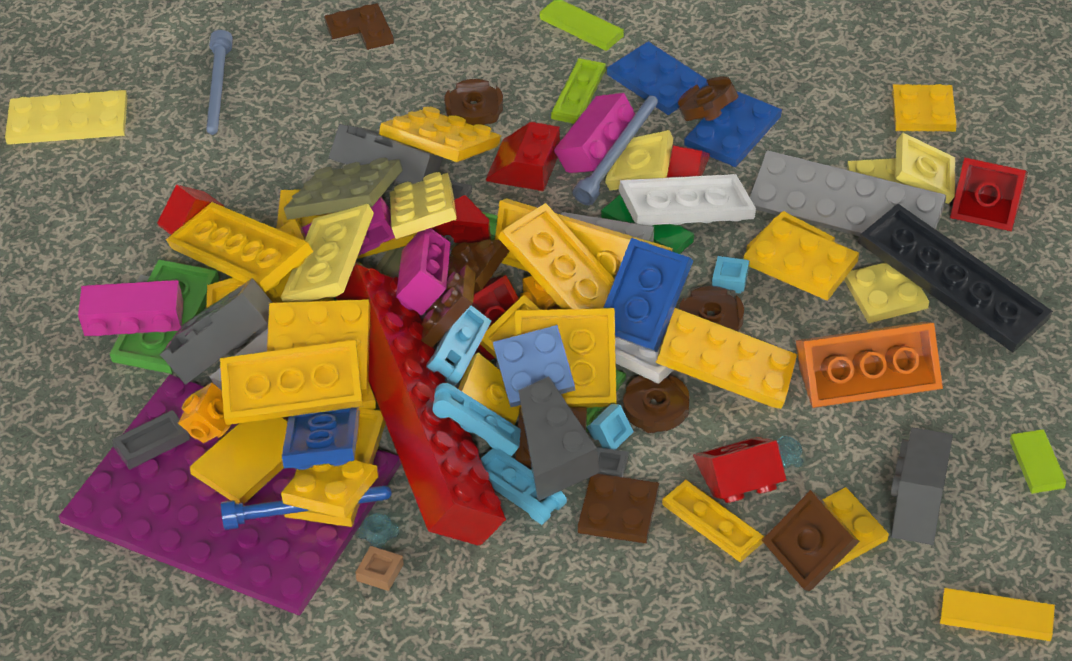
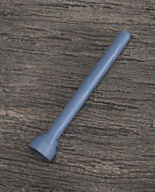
(220, 44)
(588, 189)

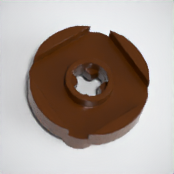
(708, 100)
(488, 104)
(727, 309)
(656, 417)

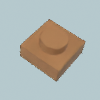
(379, 568)

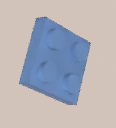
(532, 358)

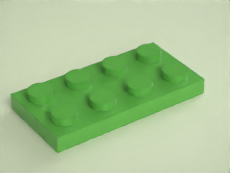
(144, 349)

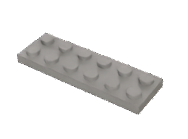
(836, 195)

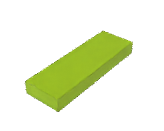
(581, 24)
(578, 90)

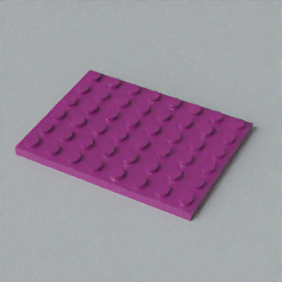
(179, 518)

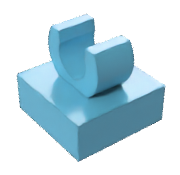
(731, 273)
(611, 427)

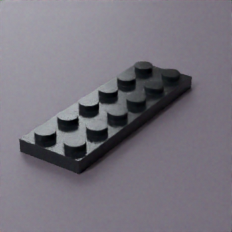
(955, 277)

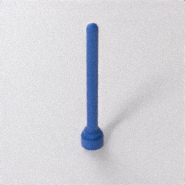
(237, 513)

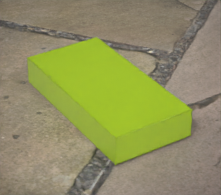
(1037, 461)

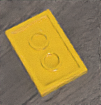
(243, 459)

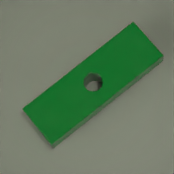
(664, 234)

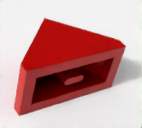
(687, 162)
(183, 206)
(470, 223)

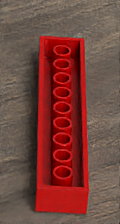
(434, 451)

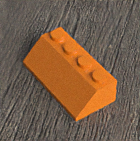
(870, 364)

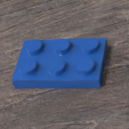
(655, 73)
(735, 130)
(646, 293)
(321, 438)

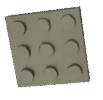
(343, 188)

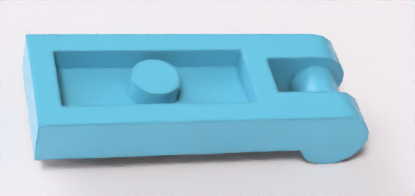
(459, 345)
(476, 418)
(517, 484)

